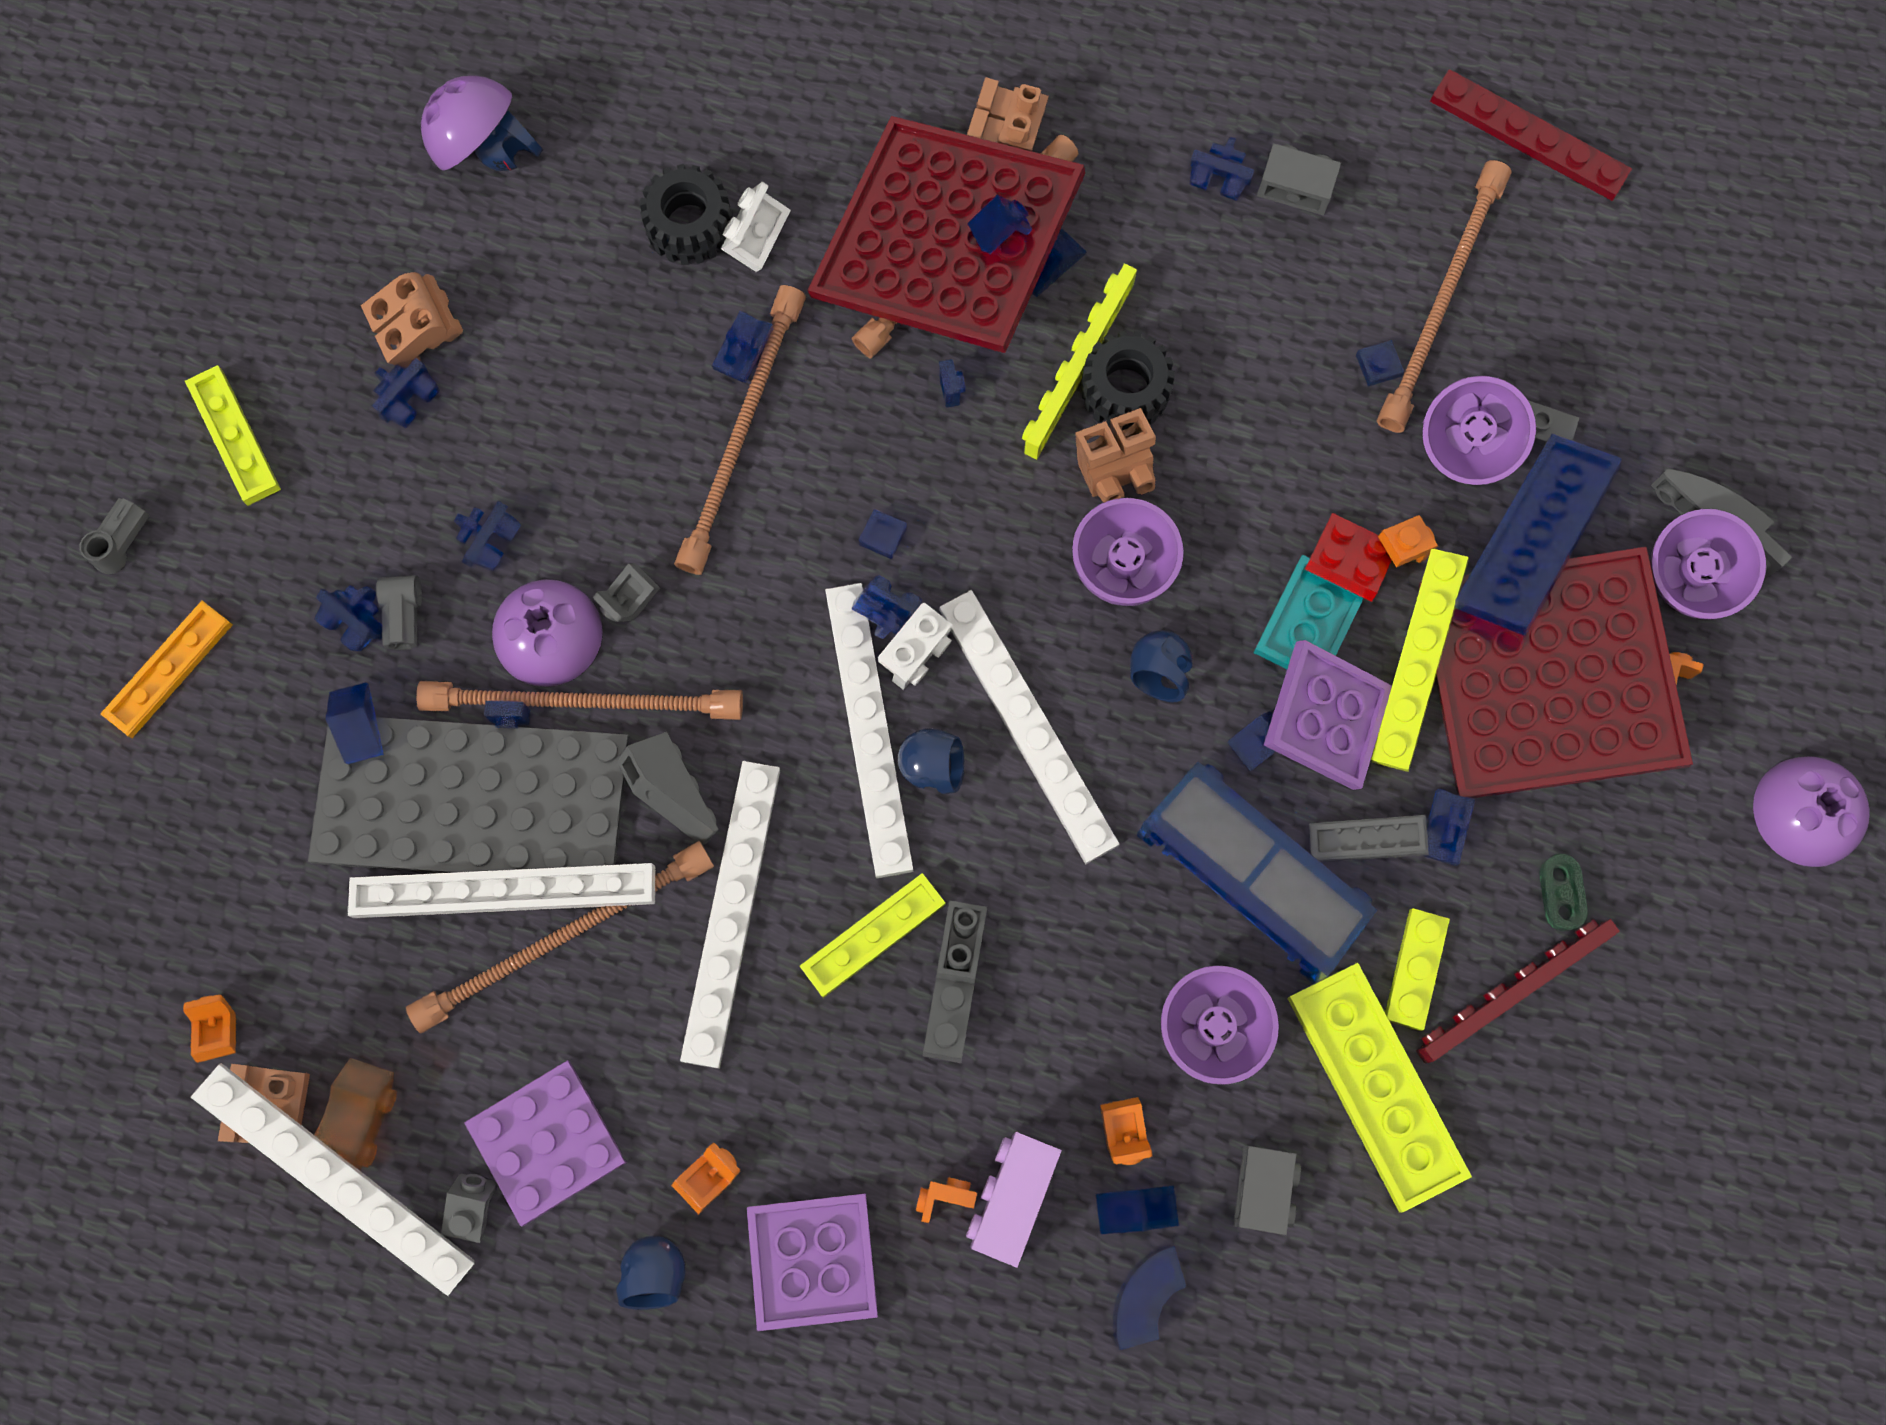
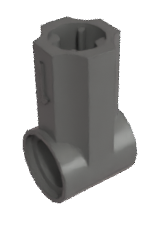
(114, 533)
(399, 602)

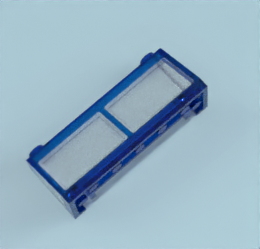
(1259, 871)

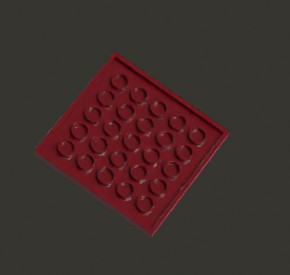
(908, 240)
(1573, 697)

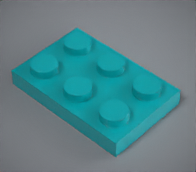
(1308, 611)

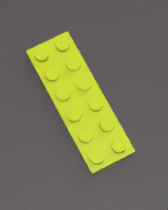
(1379, 1088)

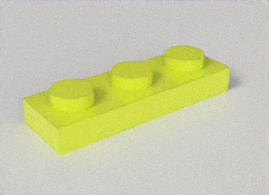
(1416, 969)

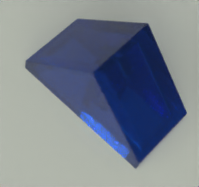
(1061, 258)
(354, 723)
(1137, 1210)

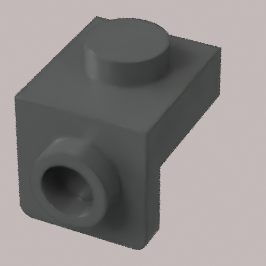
(627, 594)
(468, 1207)

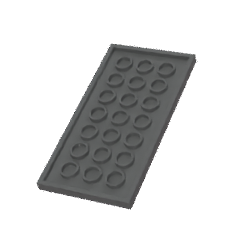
(471, 799)

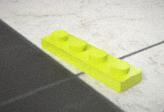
(232, 435)
(872, 935)

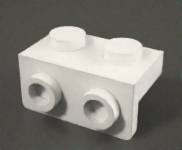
(755, 228)
(914, 644)

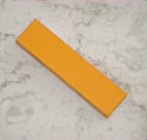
(166, 669)

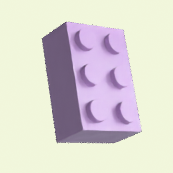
(1013, 1198)

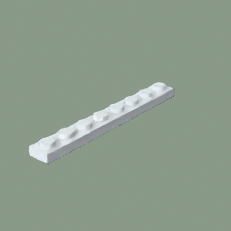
(1029, 727)
(869, 734)
(502, 890)
(730, 915)
(333, 1178)

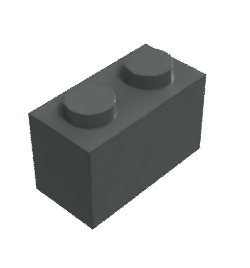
(1299, 179)
(1266, 1190)

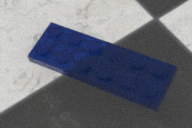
(1538, 534)

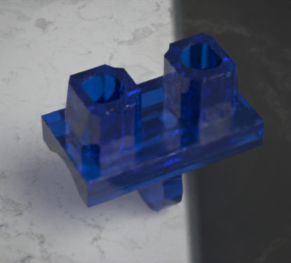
(1206, 165)
(742, 347)
(398, 388)
(498, 523)
(884, 607)
(353, 608)
(1448, 826)

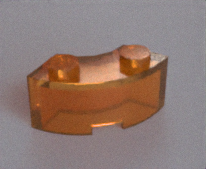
(356, 1111)

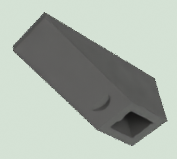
(662, 781)

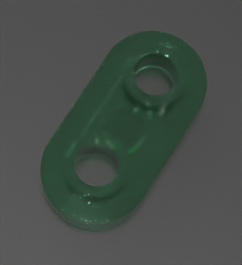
(1564, 893)

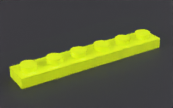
(1071, 372)
(1419, 660)

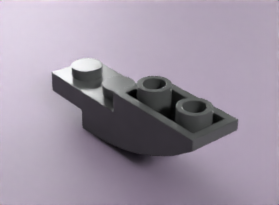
(1691, 493)
(955, 982)

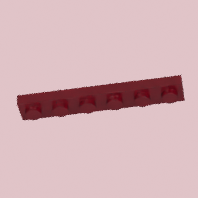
(1531, 135)
(1502, 998)

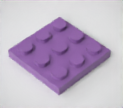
(1328, 715)
(545, 1143)
(811, 1262)

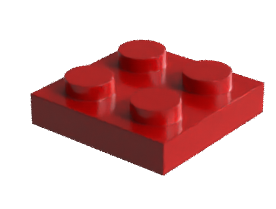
(1350, 557)

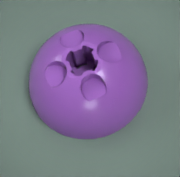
(462, 117)
(1476, 450)
(1125, 533)
(1720, 549)
(561, 644)
(1796, 819)
(1241, 1028)

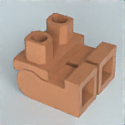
(1008, 115)
(413, 317)
(1117, 456)
(280, 1087)

